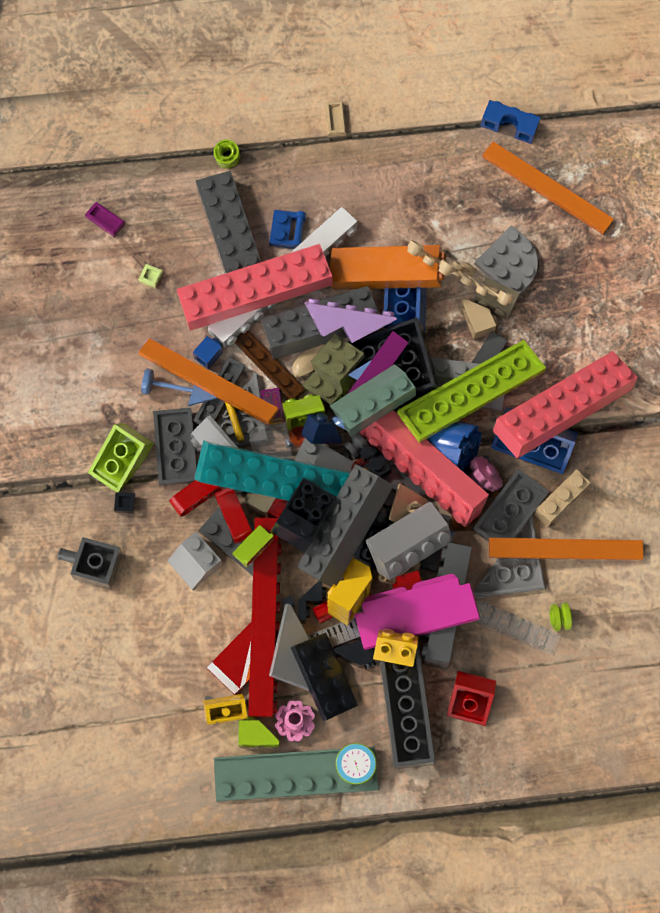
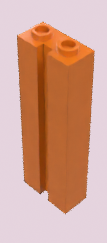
(384, 268)

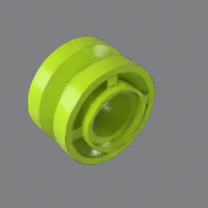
(224, 146)
(560, 616)

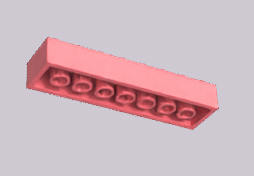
(254, 287)
(564, 404)
(427, 468)

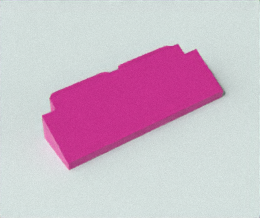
(419, 611)

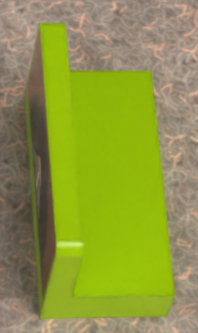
(253, 546)

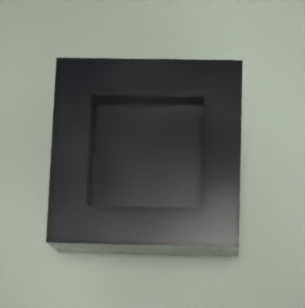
(124, 502)

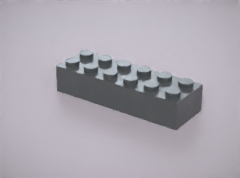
(227, 222)
(295, 329)
(345, 526)
(440, 643)
(407, 714)

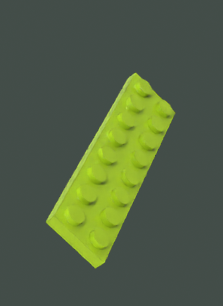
(471, 391)

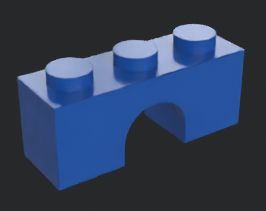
(498, 114)

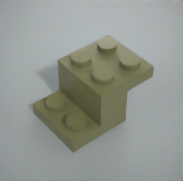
(331, 370)

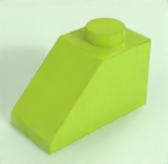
(255, 734)

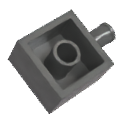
(94, 562)

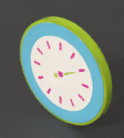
(355, 763)

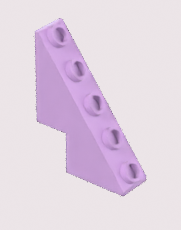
(353, 321)

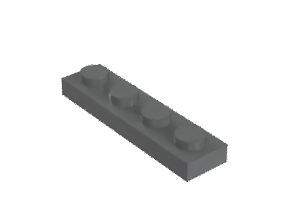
(230, 371)

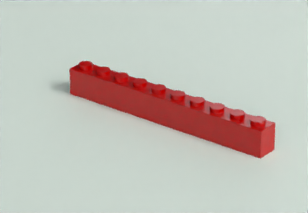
(264, 626)

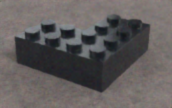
(413, 360)

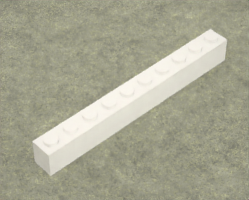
(328, 235)

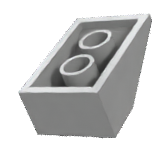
(322, 455)

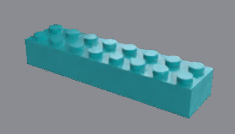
(262, 472)

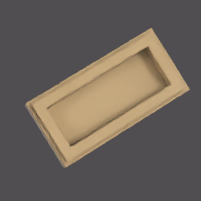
(335, 119)

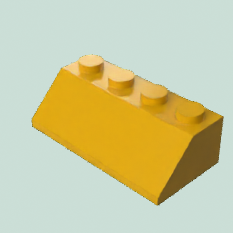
(347, 597)

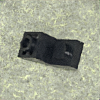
(312, 597)

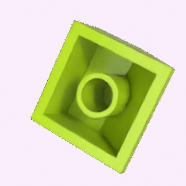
(297, 410)

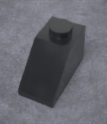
(357, 655)

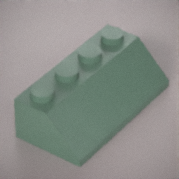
(374, 399)

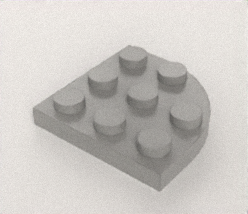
(510, 261)

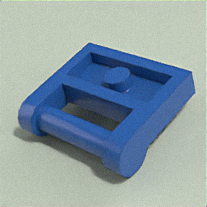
(281, 228)

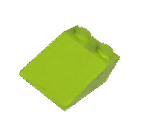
(120, 456)

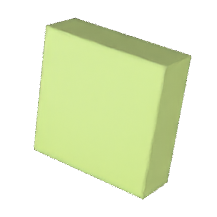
(150, 276)

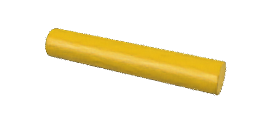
(235, 423)

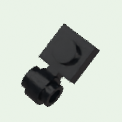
(375, 465)

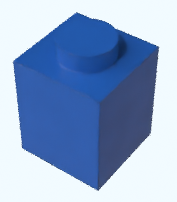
(208, 352)

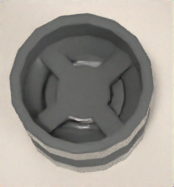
(354, 446)

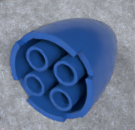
(458, 443)

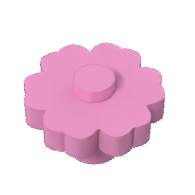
(485, 474)
(295, 721)

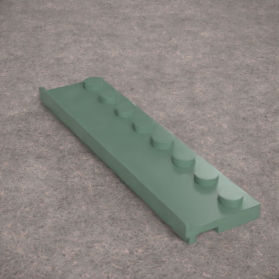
(283, 776)

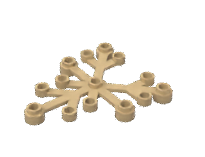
(466, 272)

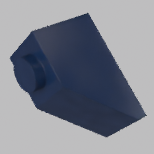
(320, 430)

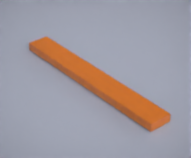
(548, 188)
(208, 381)
(565, 549)

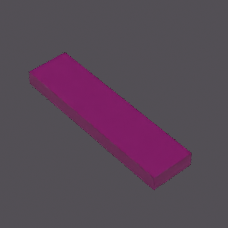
(383, 359)

